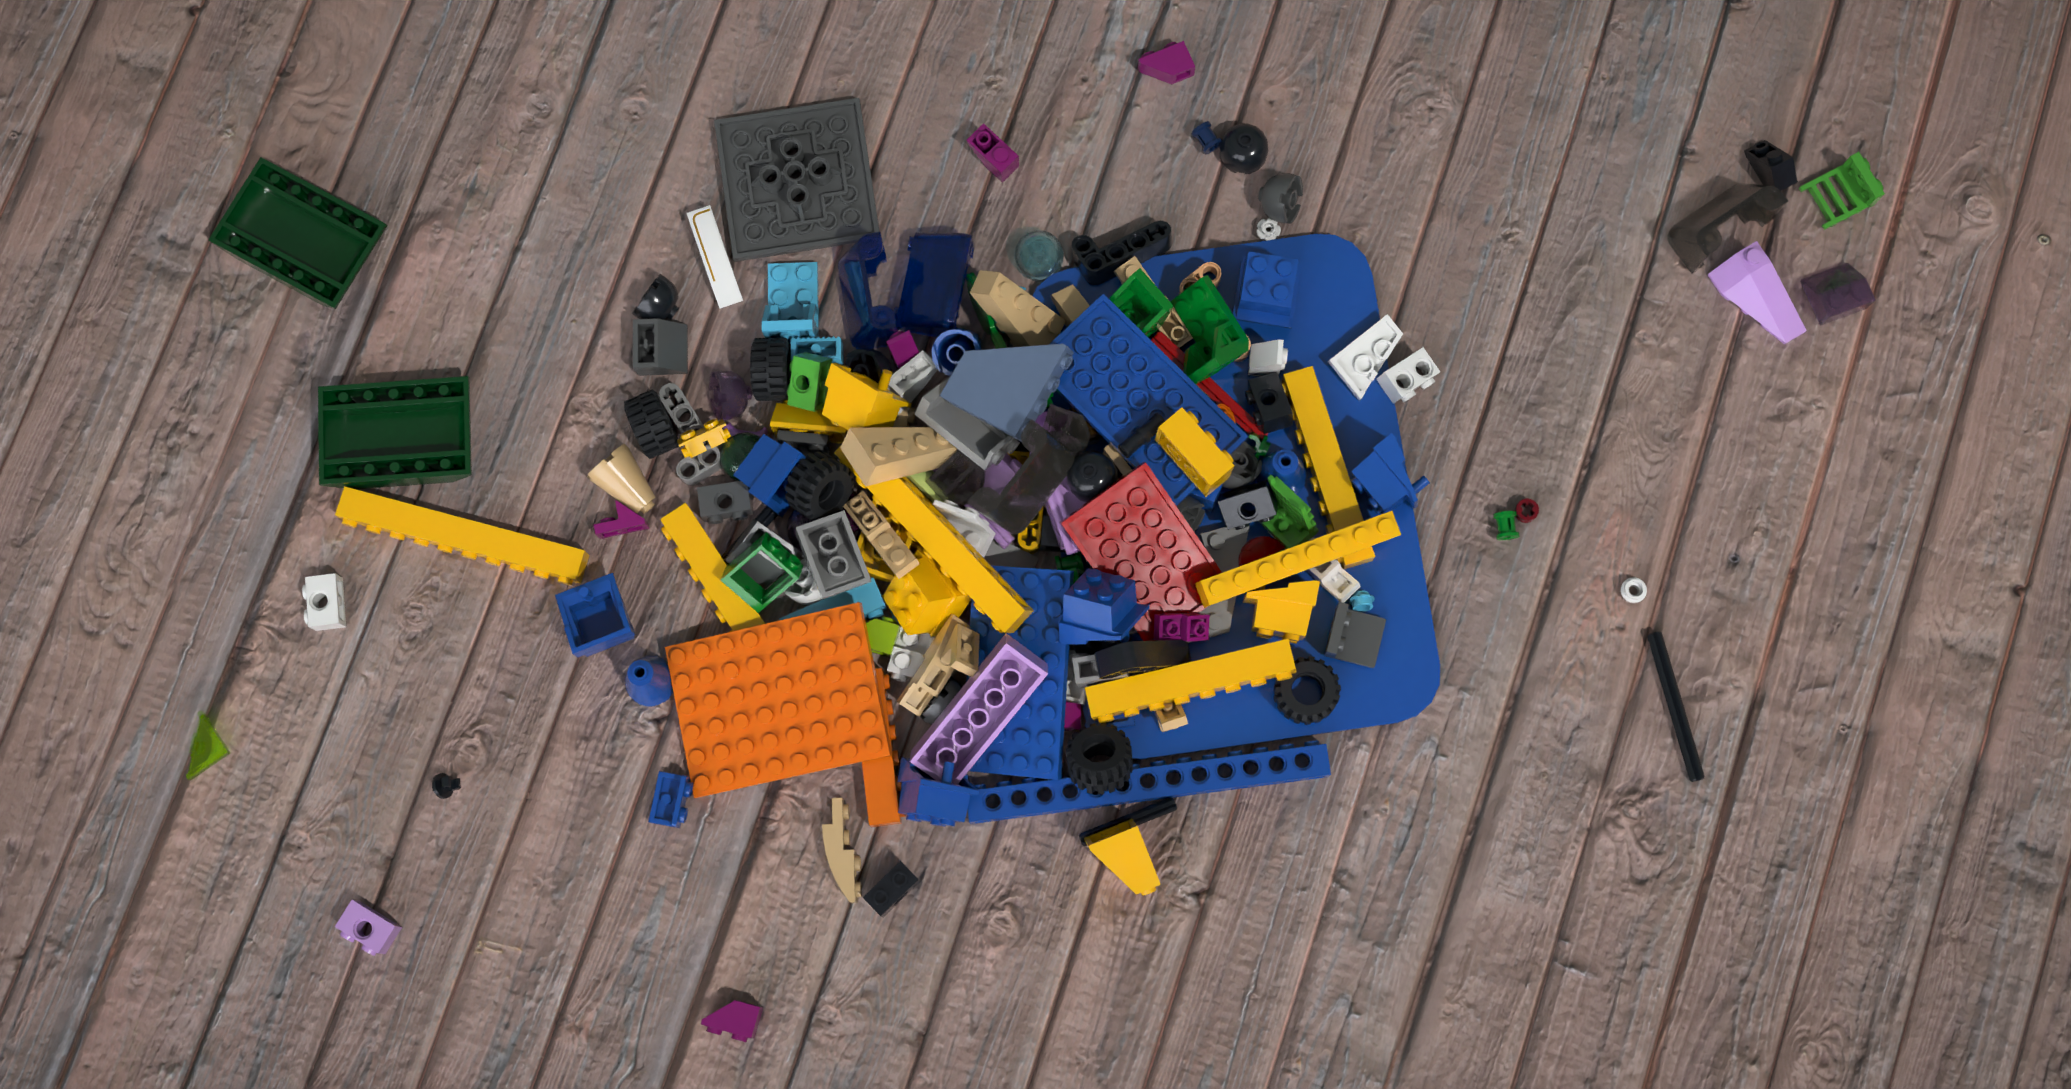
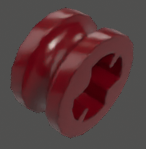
(1534, 511)

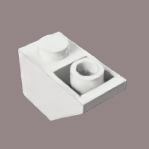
(1267, 358)

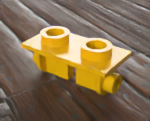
(694, 439)

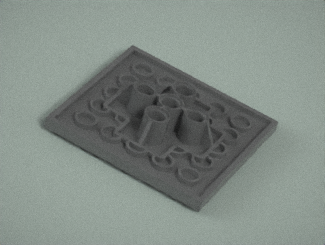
(836, 205)

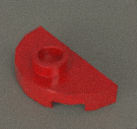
(1259, 548)

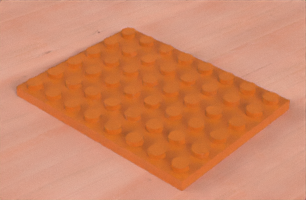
(778, 700)

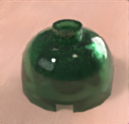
(735, 451)

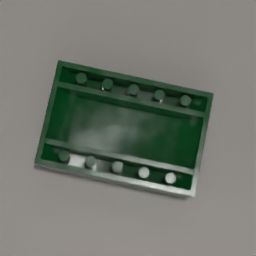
(297, 234)
(394, 433)

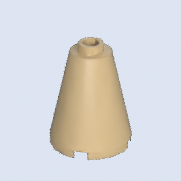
(623, 480)

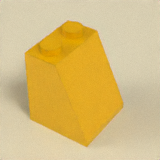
(1126, 856)

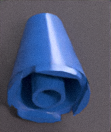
(951, 346)
(1286, 467)
(649, 681)

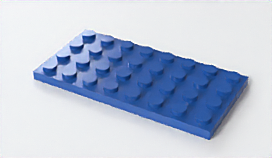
(1124, 380)
(1035, 735)

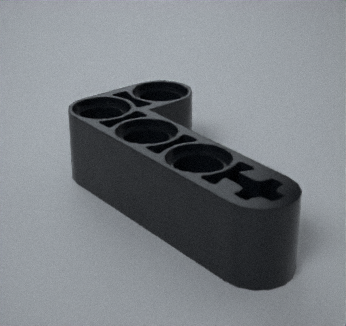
(1151, 239)
(1141, 657)

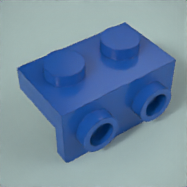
(670, 800)

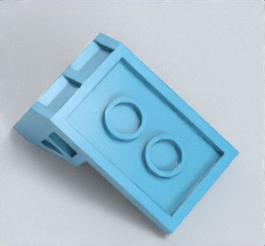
(792, 301)

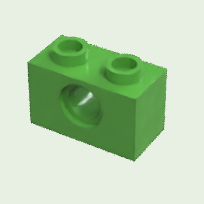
(816, 369)

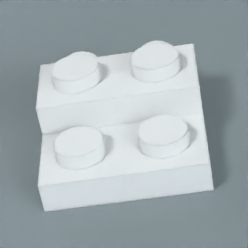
(908, 655)

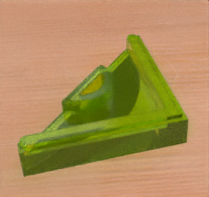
(206, 749)

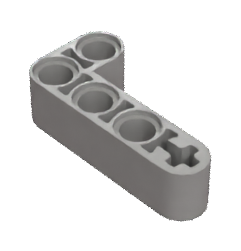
(702, 469)

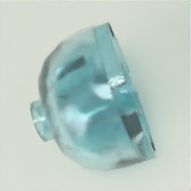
(1038, 255)

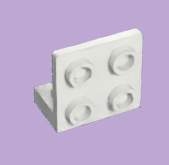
(969, 524)

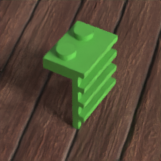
(1857, 184)
(1293, 520)

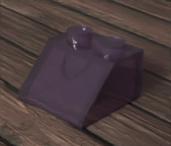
(1837, 293)

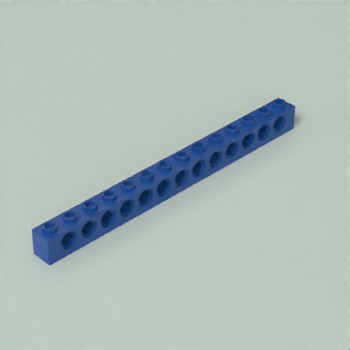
(1317, 768)

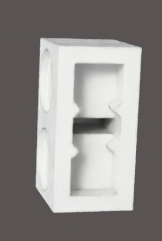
(1407, 374)

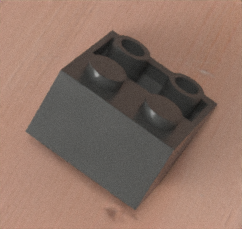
(659, 347)
(761, 566)

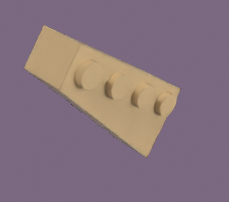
(1016, 311)
(894, 452)

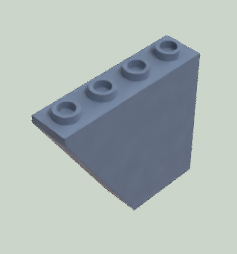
(1007, 384)

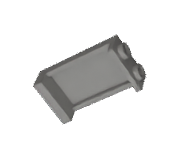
(967, 433)

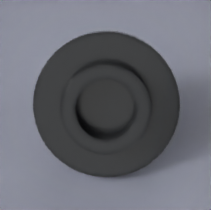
(444, 786)

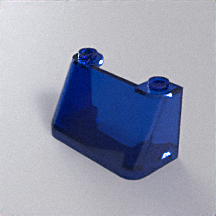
(934, 282)
(866, 324)

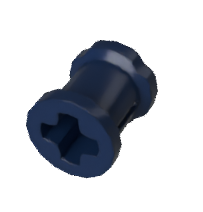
(1206, 137)

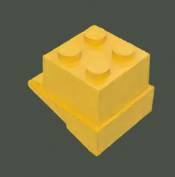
(860, 401)
(924, 597)
(1283, 610)

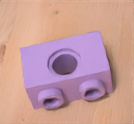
(383, 929)

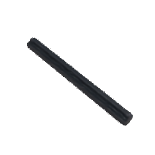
(1675, 706)

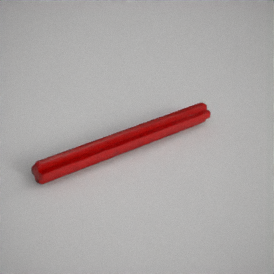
(1209, 386)

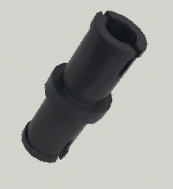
(1141, 436)

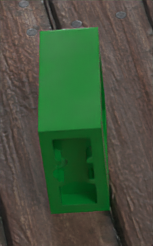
(750, 590)

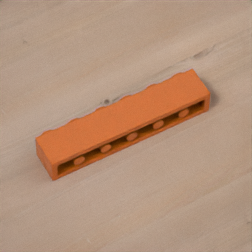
(880, 773)

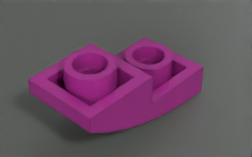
(1181, 626)

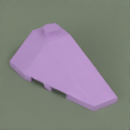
(1756, 288)

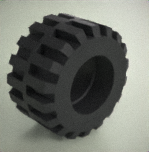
(770, 368)
(651, 424)
(819, 486)
(1308, 713)
(1099, 775)

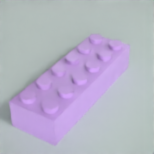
(980, 710)

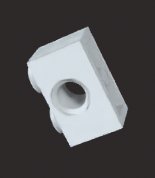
(333, 614)

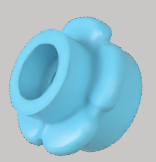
(1361, 601)

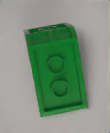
(1142, 302)
(1213, 328)

